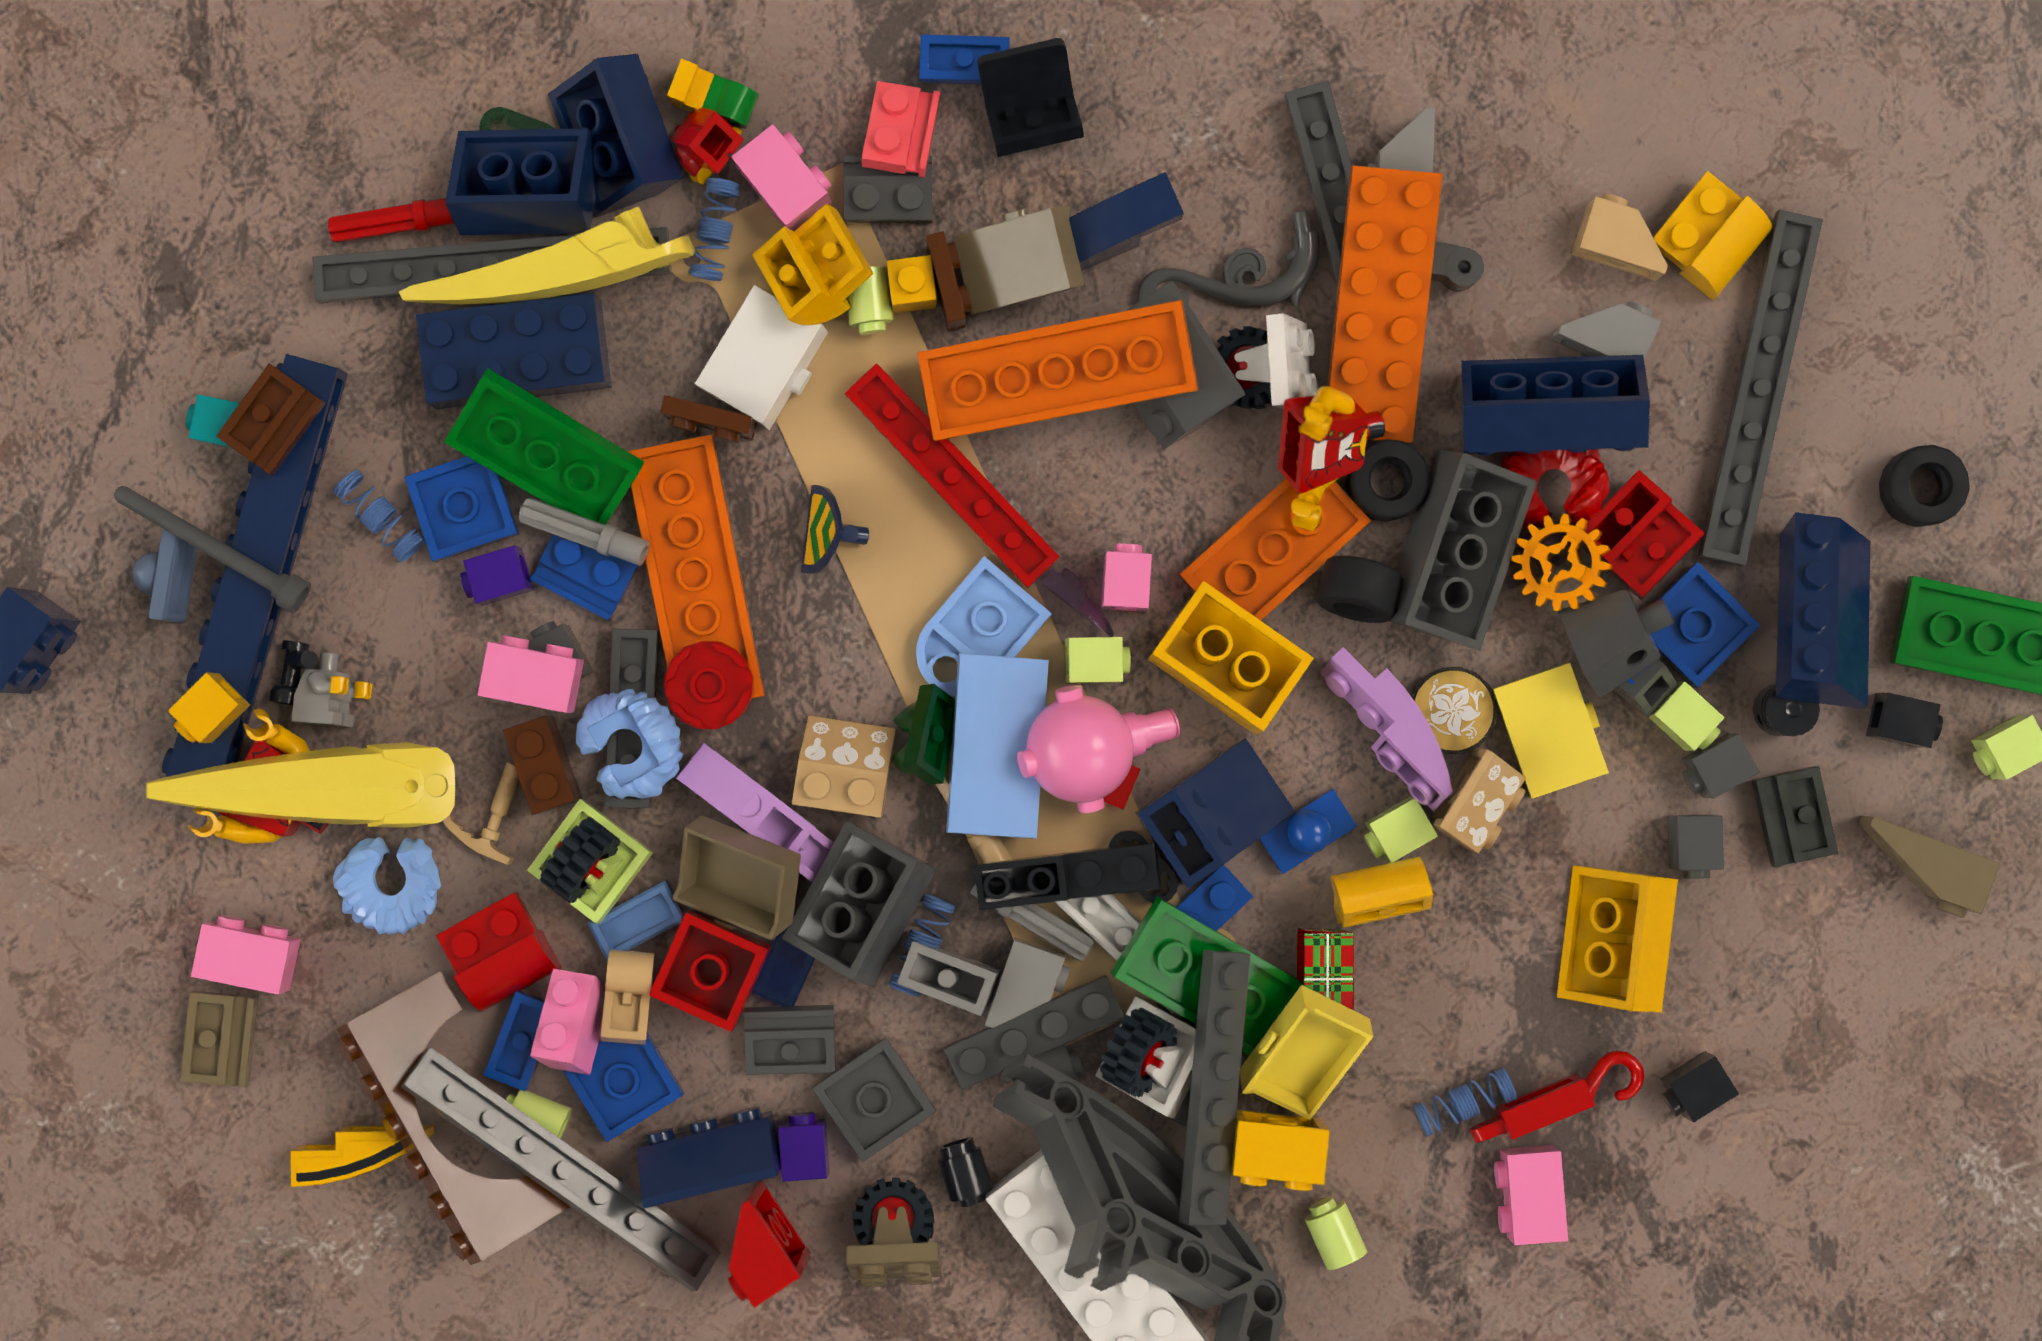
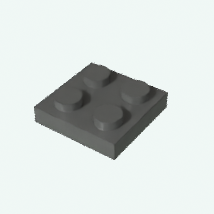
(874, 1099)

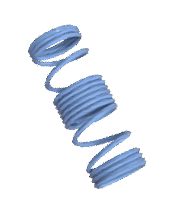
(714, 230)
(377, 515)
(932, 903)
(1463, 1101)

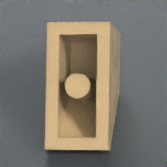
(1618, 238)

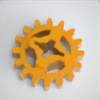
(1550, 581)

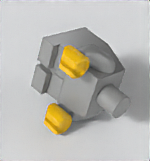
(326, 694)

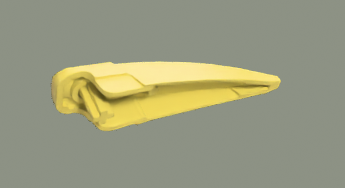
(581, 263)
(340, 785)

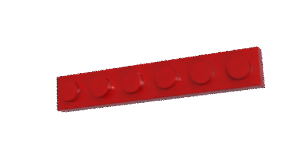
(952, 476)

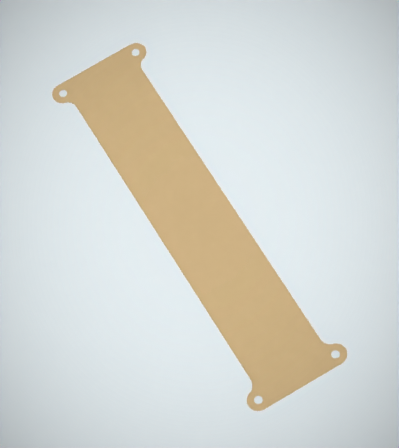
(915, 540)

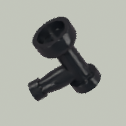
(296, 658)

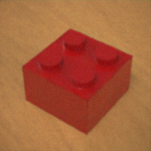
(710, 970)

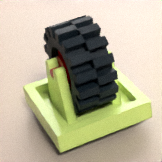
(590, 861)

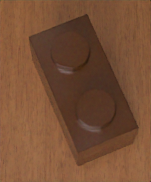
(542, 764)

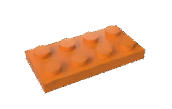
(1269, 556)

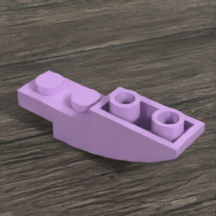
(1406, 738)
(754, 808)

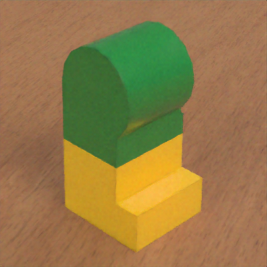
(699, 88)

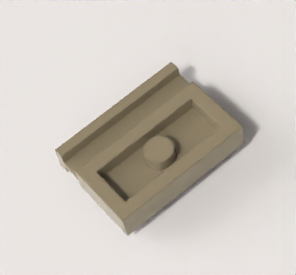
(219, 1039)

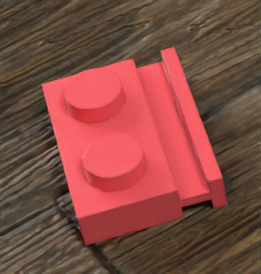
(900, 129)

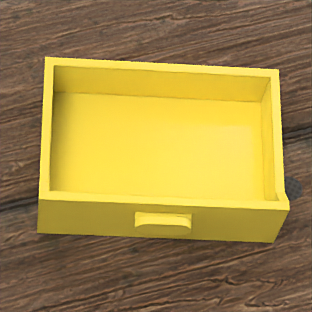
(1551, 730)
(1305, 1052)

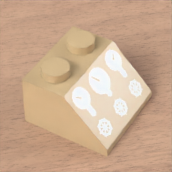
(844, 766)
(1478, 801)

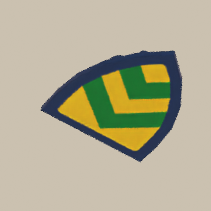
(826, 530)

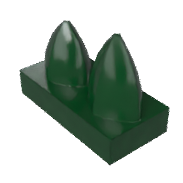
(930, 735)

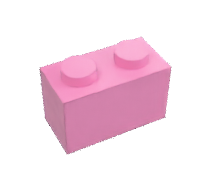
(782, 178)
(1126, 579)
(530, 675)
(246, 956)
(570, 1022)
(1532, 1195)

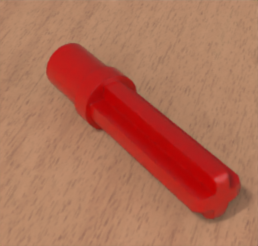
(418, 216)

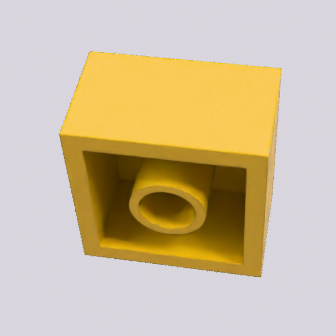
(1279, 1149)

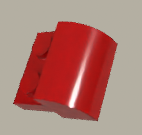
(1643, 534)
(497, 952)

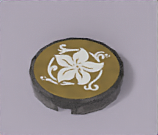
(1457, 708)

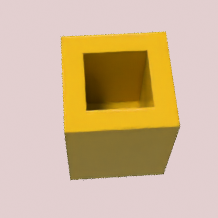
(911, 284)
(207, 709)

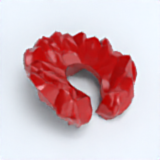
(1584, 470)

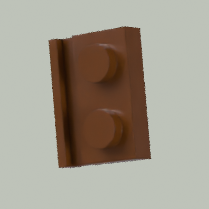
(953, 298)
(271, 419)
(724, 423)

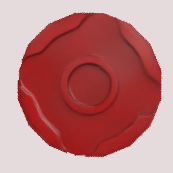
(709, 685)

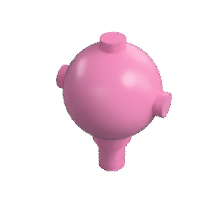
(1086, 747)

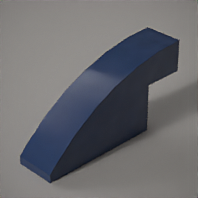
(1123, 219)

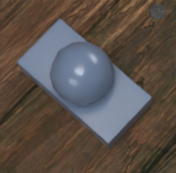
(167, 578)

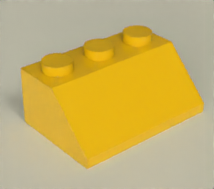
(1230, 658)
(1617, 939)

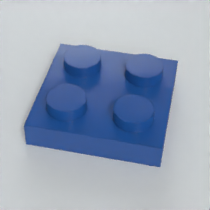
(460, 507)
(1706, 625)
(625, 1086)

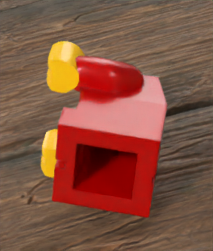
(704, 143)

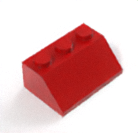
(765, 1248)

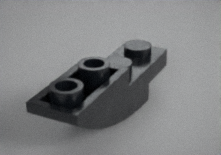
(1067, 876)

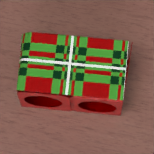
(1327, 963)

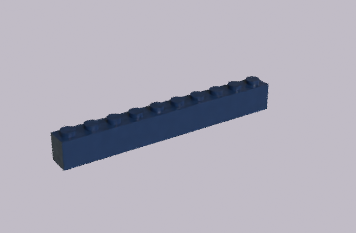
(270, 533)

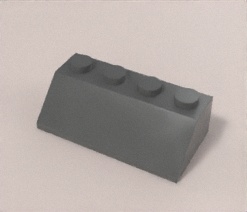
(1461, 548)

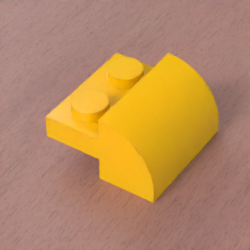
(1712, 234)
(813, 267)
(1381, 892)

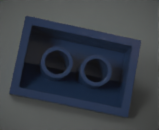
(626, 131)
(522, 182)
(708, 1157)

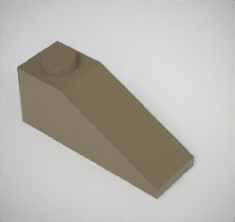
(1938, 869)

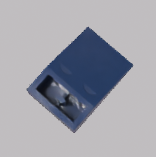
(1215, 813)

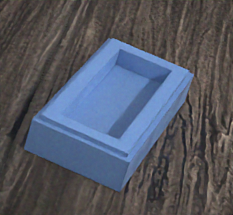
(638, 919)

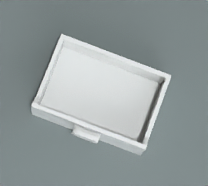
(761, 359)

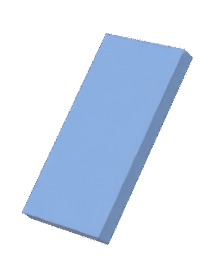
(992, 720)

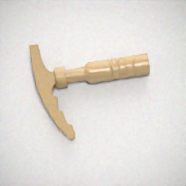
(499, 809)

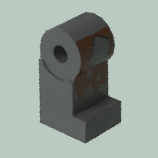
(1456, 266)

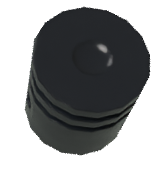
(1783, 716)

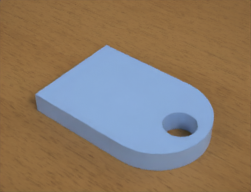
(982, 618)

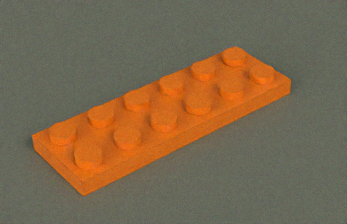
(1385, 292)
(1058, 370)
(692, 550)

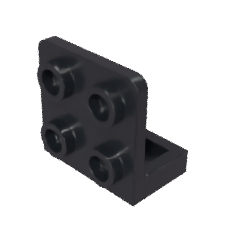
(1029, 97)

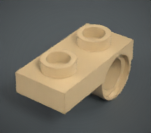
(627, 997)

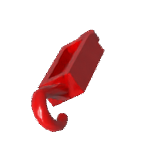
(1558, 1100)

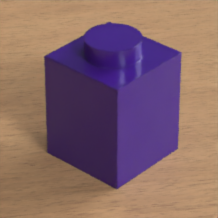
(496, 575)
(803, 1148)

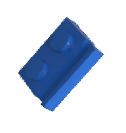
(584, 575)

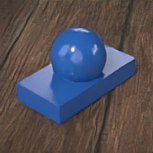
(1308, 831)

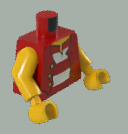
(1321, 443)
(269, 741)

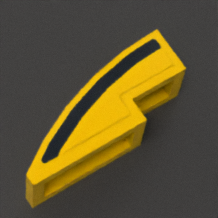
(354, 1153)

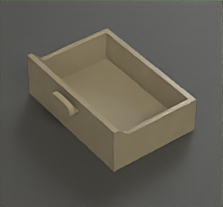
(1019, 259)
(737, 878)

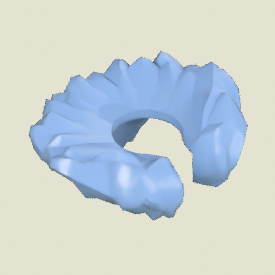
(656, 730)
(383, 912)

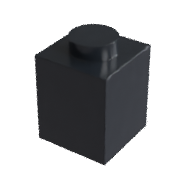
(1904, 720)
(1697, 1087)

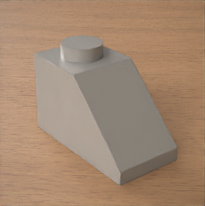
(1411, 147)
(1611, 331)
(949, 977)
(1026, 981)

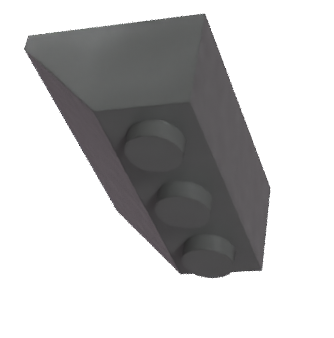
(1182, 414)
(859, 904)

